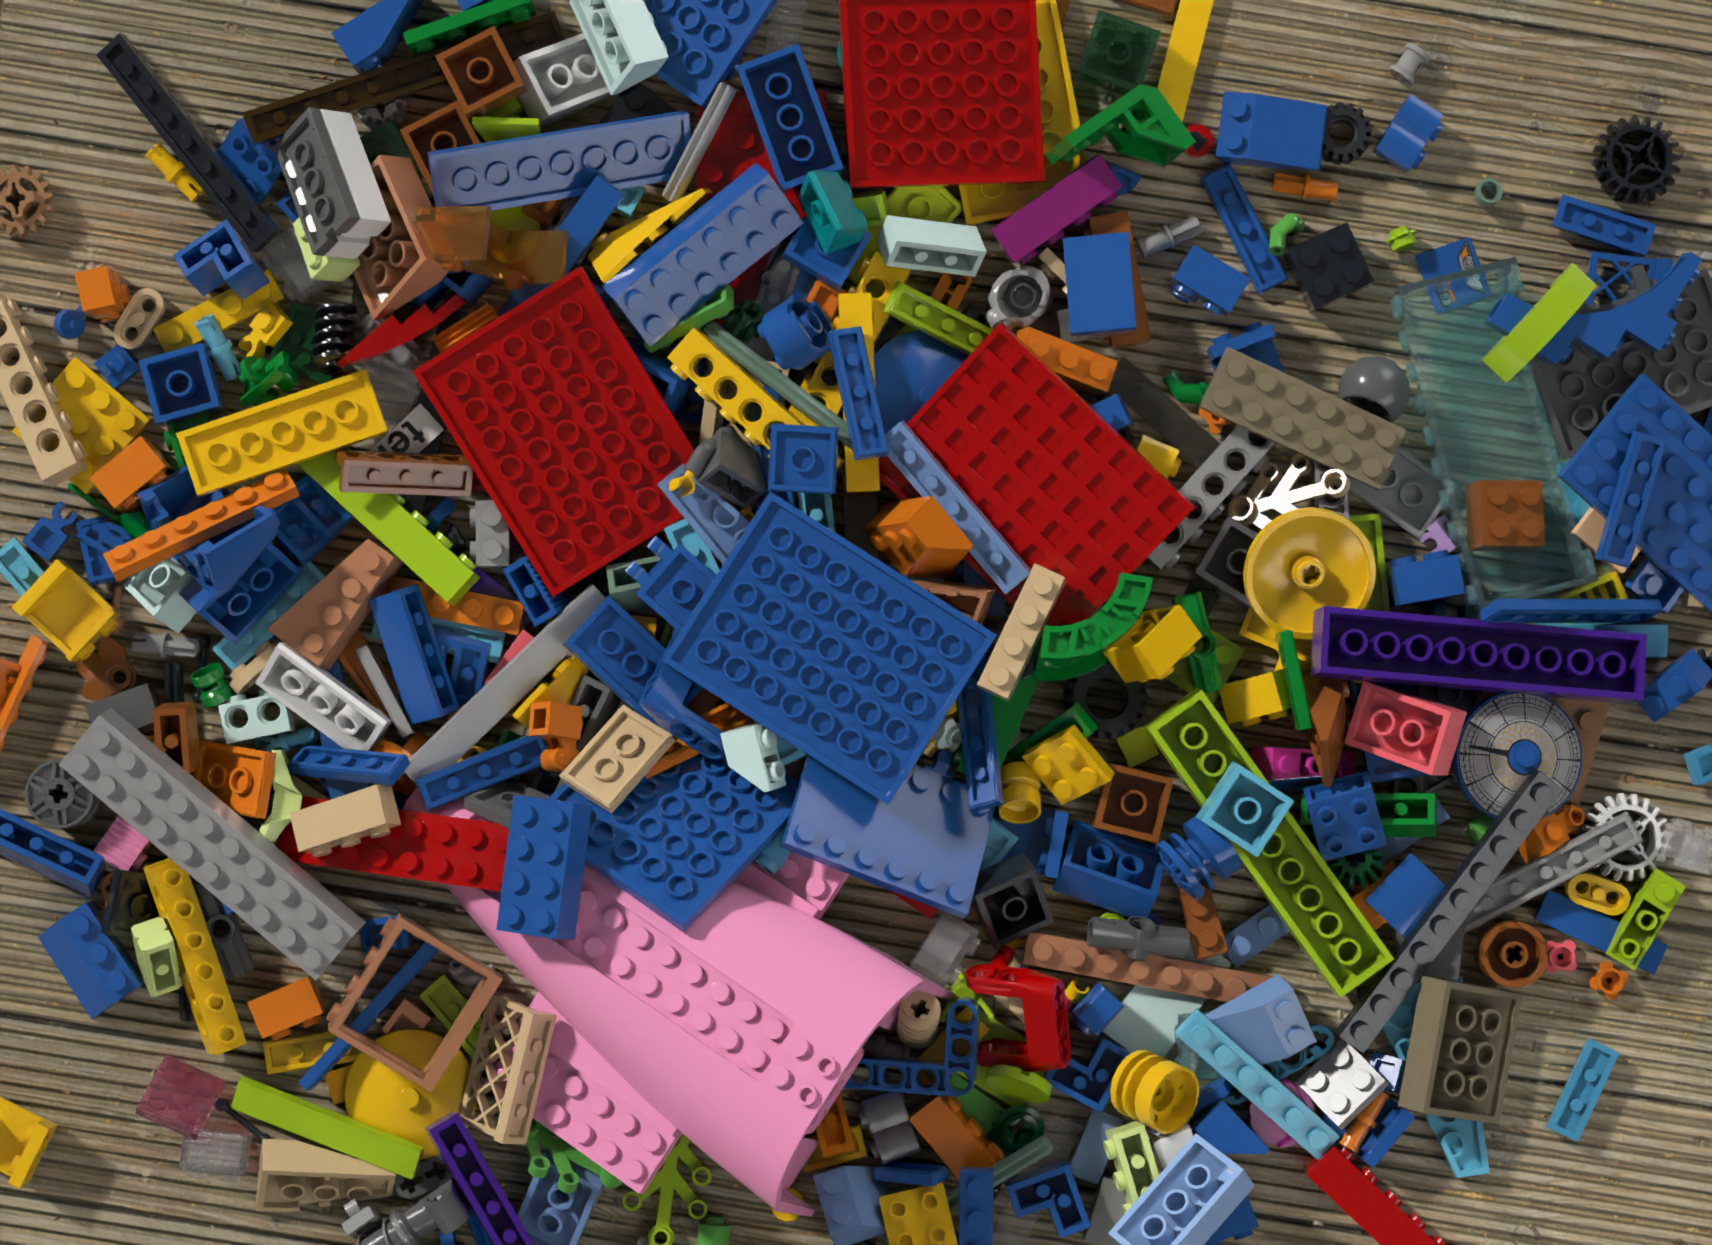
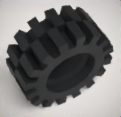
(1361, 131)

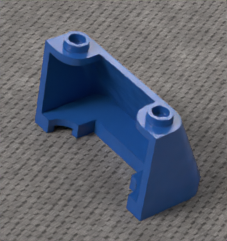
(221, 559)

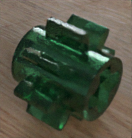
(744, 320)

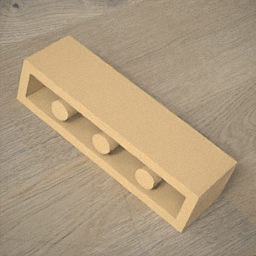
(1021, 632)

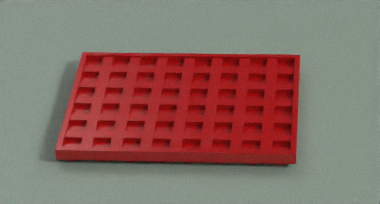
(1044, 473)

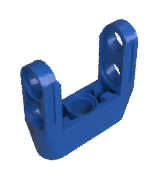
(664, 704)

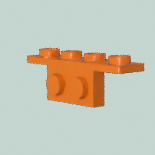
(17, 682)

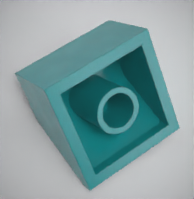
(831, 210)

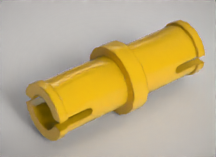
(175, 172)

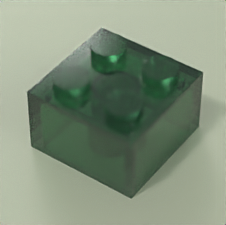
(1117, 53)

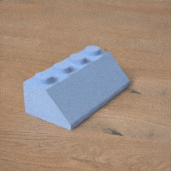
(1186, 1199)

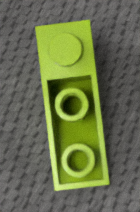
(1644, 917)

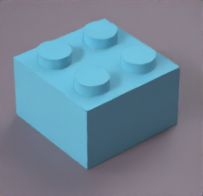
(1245, 808)

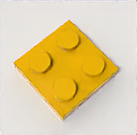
(1068, 765)

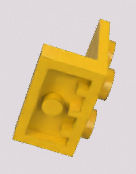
(22, 1141)
(918, 1217)

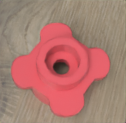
(1567, 962)

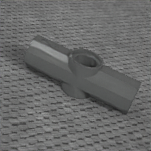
(1138, 937)
(232, 948)

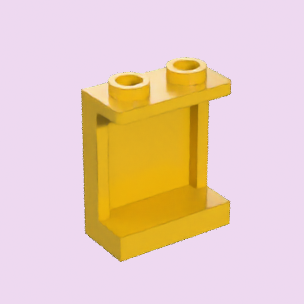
(68, 611)

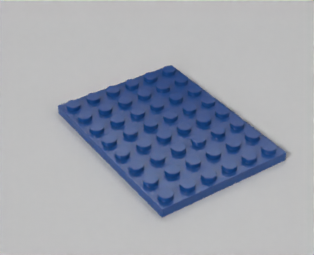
(829, 648)

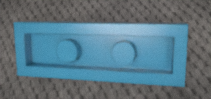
(1582, 1089)

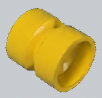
(1020, 793)

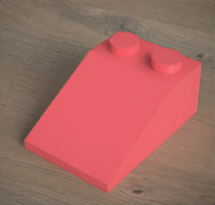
(1405, 728)

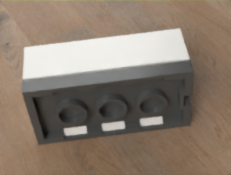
(332, 183)

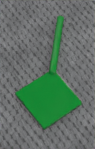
(132, 522)

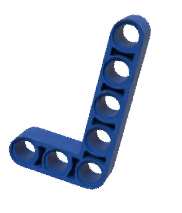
(942, 1070)

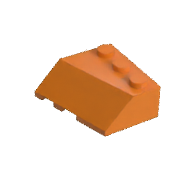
(919, 538)

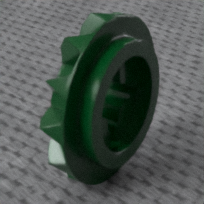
(1032, 1123)

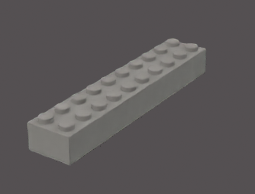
(212, 843)

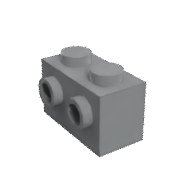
(493, 536)

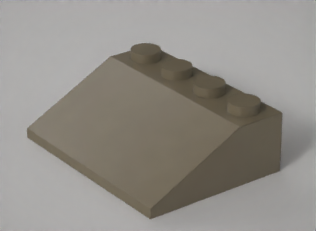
(1460, 1050)

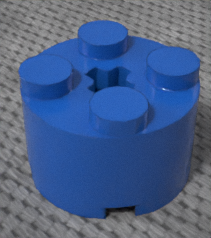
(796, 332)

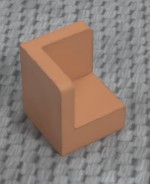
(408, 1015)

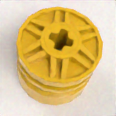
(1154, 1091)

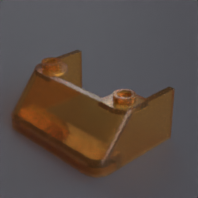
(466, 241)

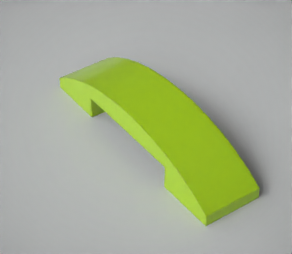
(1540, 323)

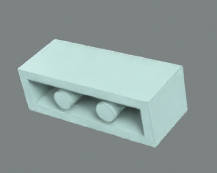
(931, 246)

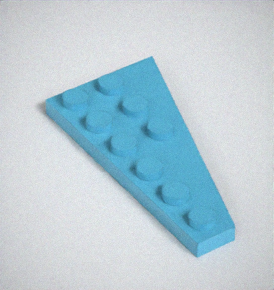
(1459, 1138)

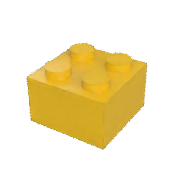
(1154, 644)

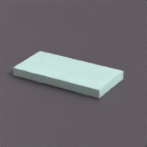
(1153, 1013)

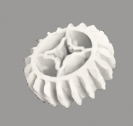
(1646, 818)

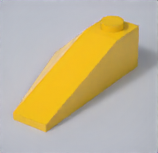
(626, 244)

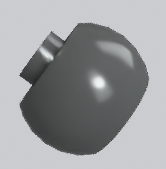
(1376, 387)

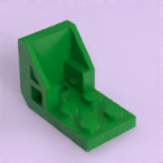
(1152, 127)

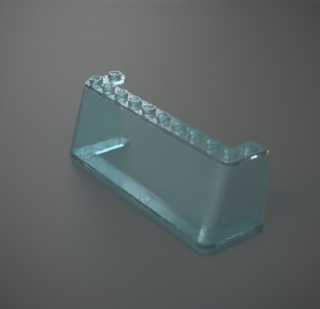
(1485, 429)

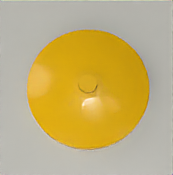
(1307, 563)
(396, 1103)

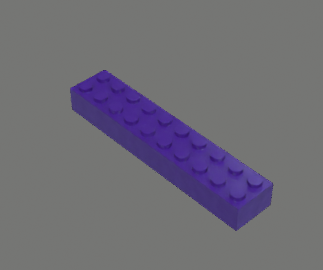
(1478, 655)

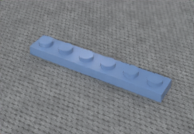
(933, 480)

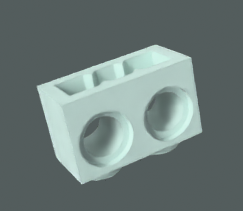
(257, 724)

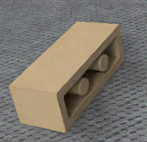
(345, 820)

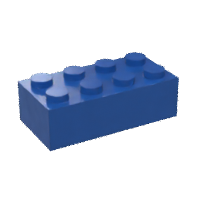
(789, 116)
(544, 867)

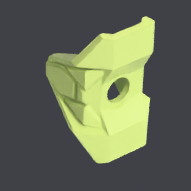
(287, 797)

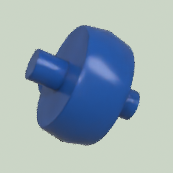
(70, 323)

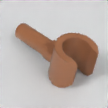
(116, 603)

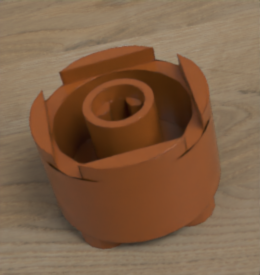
(1529, 948)

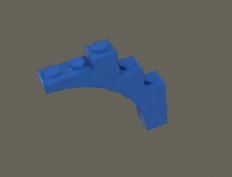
(1601, 332)

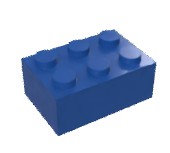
(249, 598)

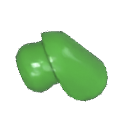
(1281, 229)

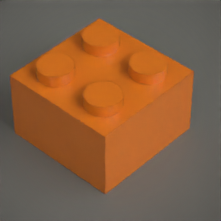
(130, 473)

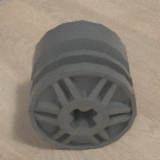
(51, 810)

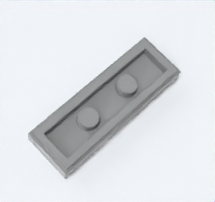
(385, 691)

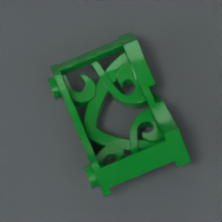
(1079, 647)

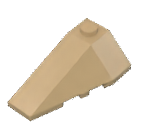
(302, 1174)

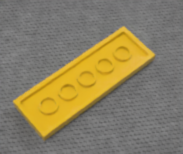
(282, 433)

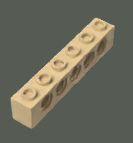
(67, 459)

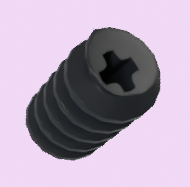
(331, 337)

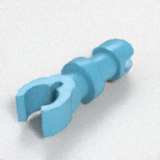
(304, 736)

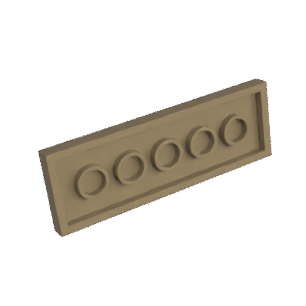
(1302, 418)

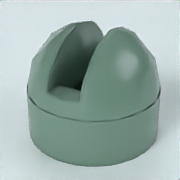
(1491, 189)

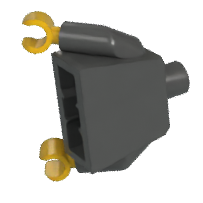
(725, 468)

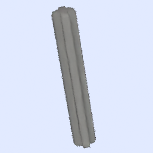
(699, 142)

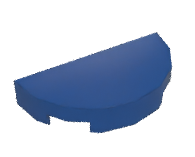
(103, 536)

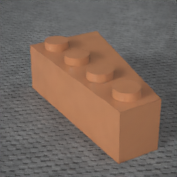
(337, 606)

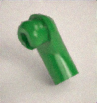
(1185, 392)

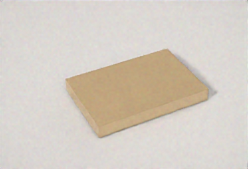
(617, 758)

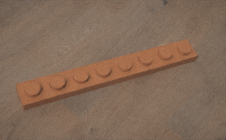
(1153, 972)

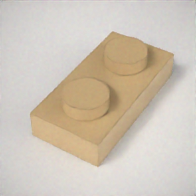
(1053, 266)

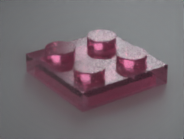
(180, 1097)

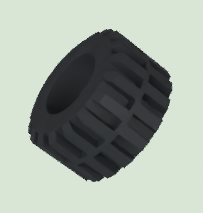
(1122, 722)

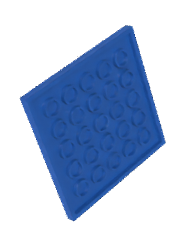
(683, 834)

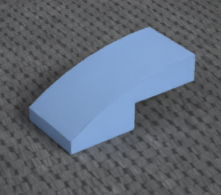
(1089, 1155)

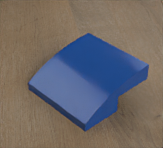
(309, 521)
(1406, 895)

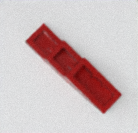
(392, 334)

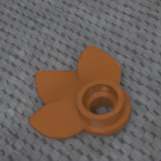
(102, 668)

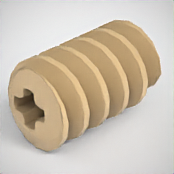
(918, 1019)

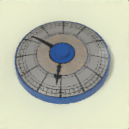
(1506, 741)

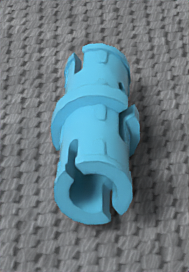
(219, 347)

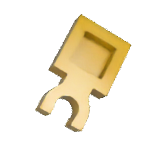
(267, 328)

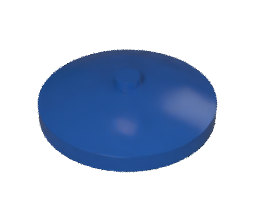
(910, 373)

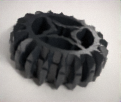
(1620, 182)

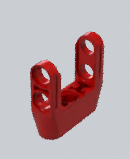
(1044, 1018)

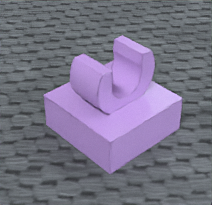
(1439, 533)

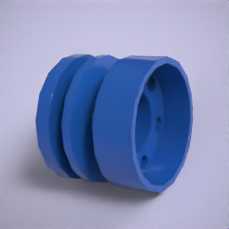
(1195, 858)

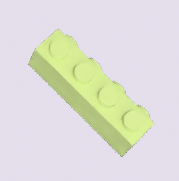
(1133, 1160)

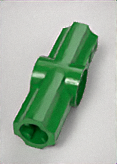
(1201, 664)

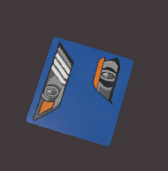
(1447, 259)

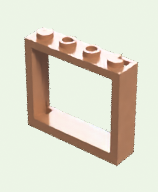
(458, 1031)

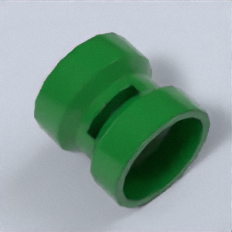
(212, 685)

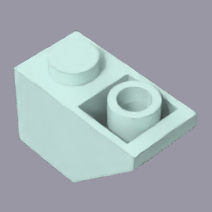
(755, 756)

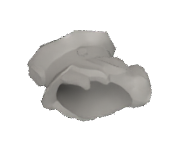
(1020, 298)

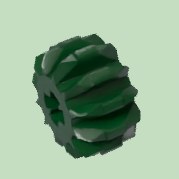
(1362, 872)

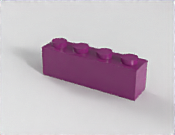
(1057, 208)

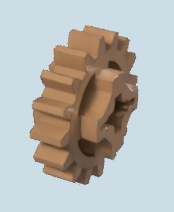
(33, 199)

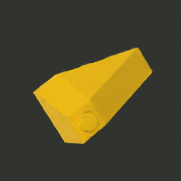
(559, 689)

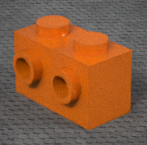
(102, 293)

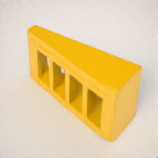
(1611, 576)

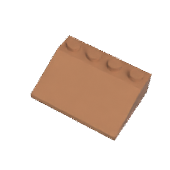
(397, 260)

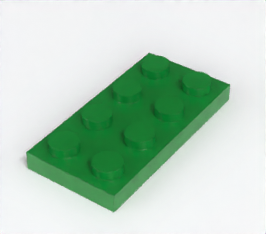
(467, 24)

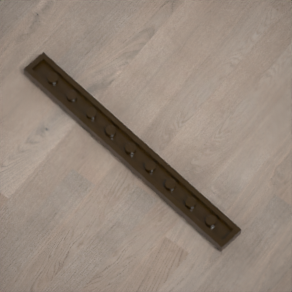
(390, 81)

